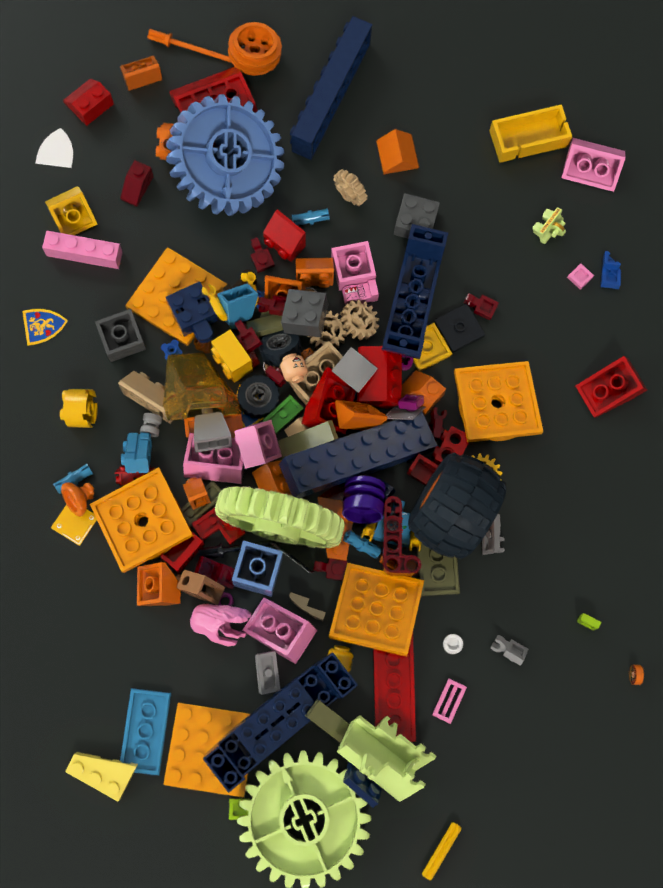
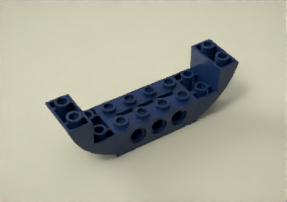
(277, 720)

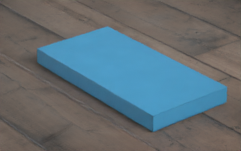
(145, 730)

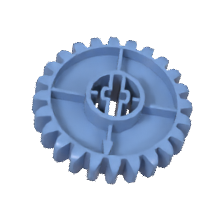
(206, 169)

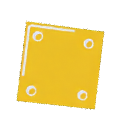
(73, 526)

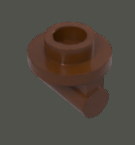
(205, 347)

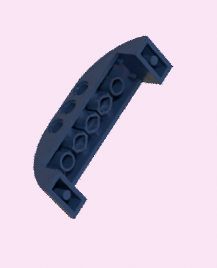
(415, 292)

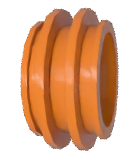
(261, 48)

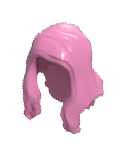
(209, 619)

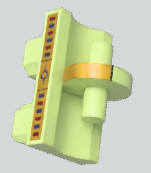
(553, 226)

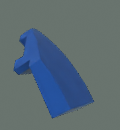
(610, 272)

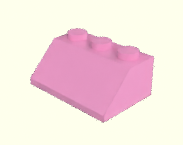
(593, 164)
(213, 465)

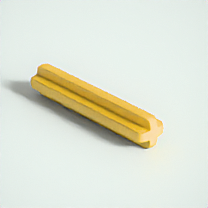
(441, 851)

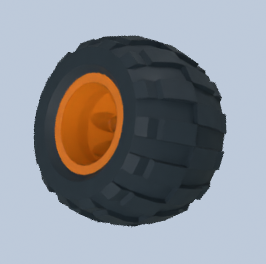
(457, 506)

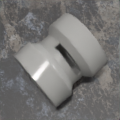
(151, 424)

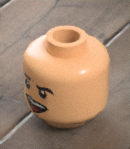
(293, 368)

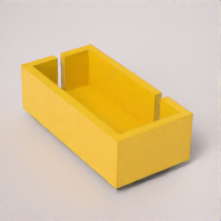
(530, 133)

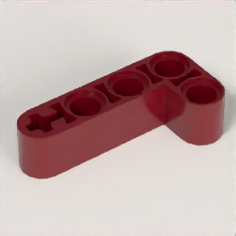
(396, 536)

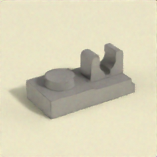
(492, 539)
(267, 672)

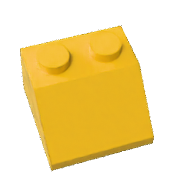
(71, 212)

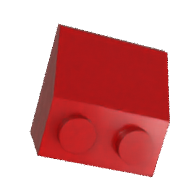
(89, 101)
(284, 236)

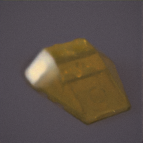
(195, 384)

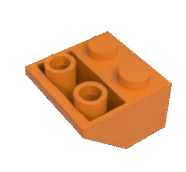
(315, 271)
(271, 478)

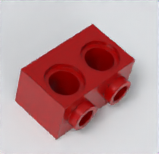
(448, 447)

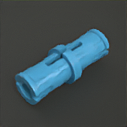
(311, 217)
(74, 477)
(361, 544)

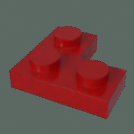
(210, 523)

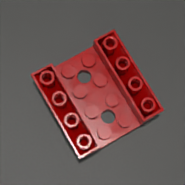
(220, 83)

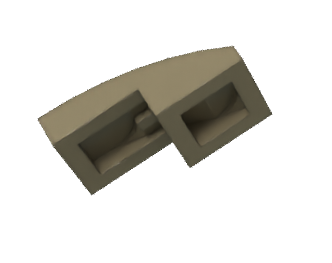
(302, 603)

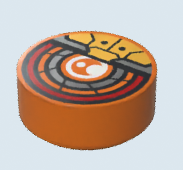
(636, 674)

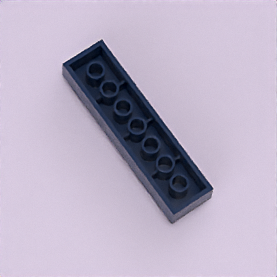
(331, 87)
(356, 455)

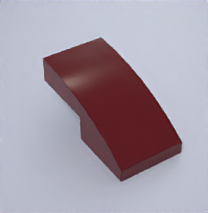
(218, 572)

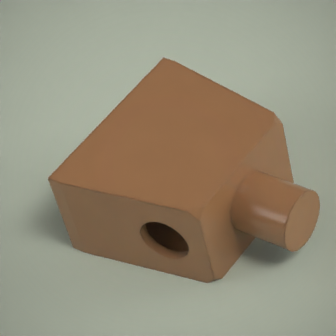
(192, 584)

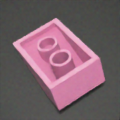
(280, 630)

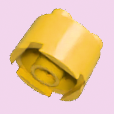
(79, 408)

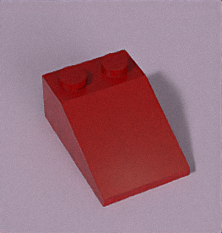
(611, 387)
(322, 402)

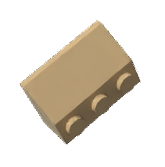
(316, 364)
(144, 392)

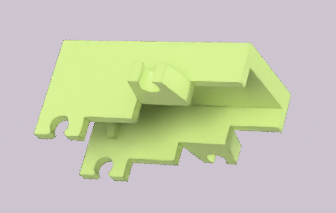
(384, 757)

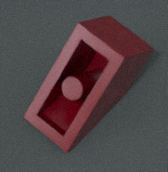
(136, 183)

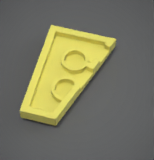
(104, 775)

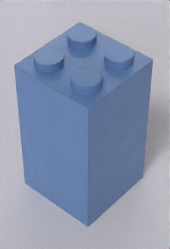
(257, 568)

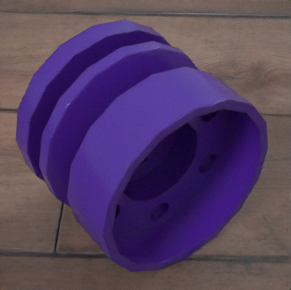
(363, 499)

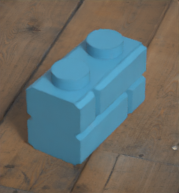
(137, 453)

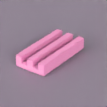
(442, 716)

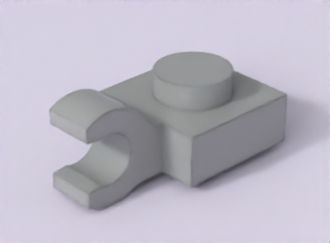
(512, 650)

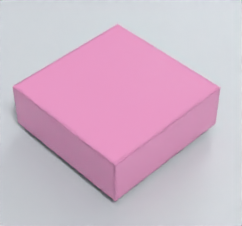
(580, 276)

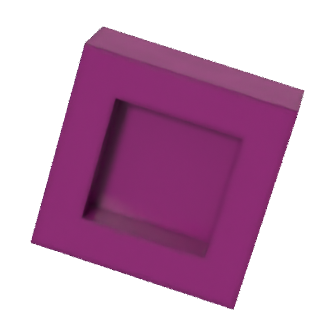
(411, 402)

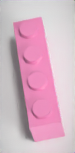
(82, 249)

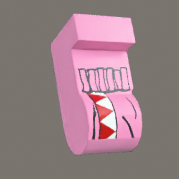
(363, 292)

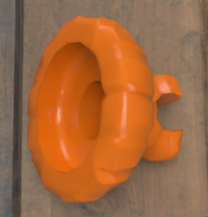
(77, 497)

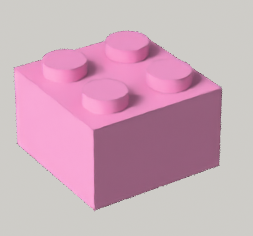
(353, 264)
(257, 444)

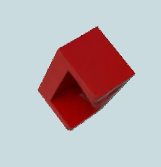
(422, 469)
(181, 554)

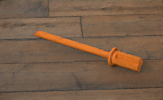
(167, 40)

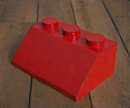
(385, 385)

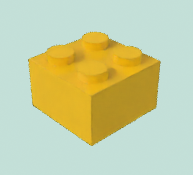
(232, 356)

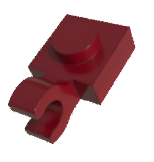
(261, 258)
(274, 305)
(483, 307)
(248, 337)
(276, 376)
(436, 423)
(334, 569)

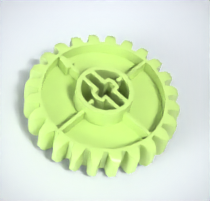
(279, 517)
(270, 835)

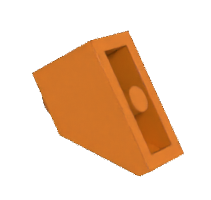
(196, 493)

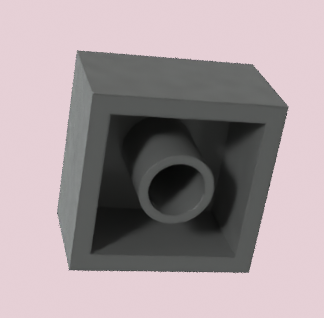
(417, 212)
(304, 313)
(120, 335)

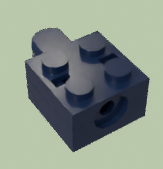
(194, 312)

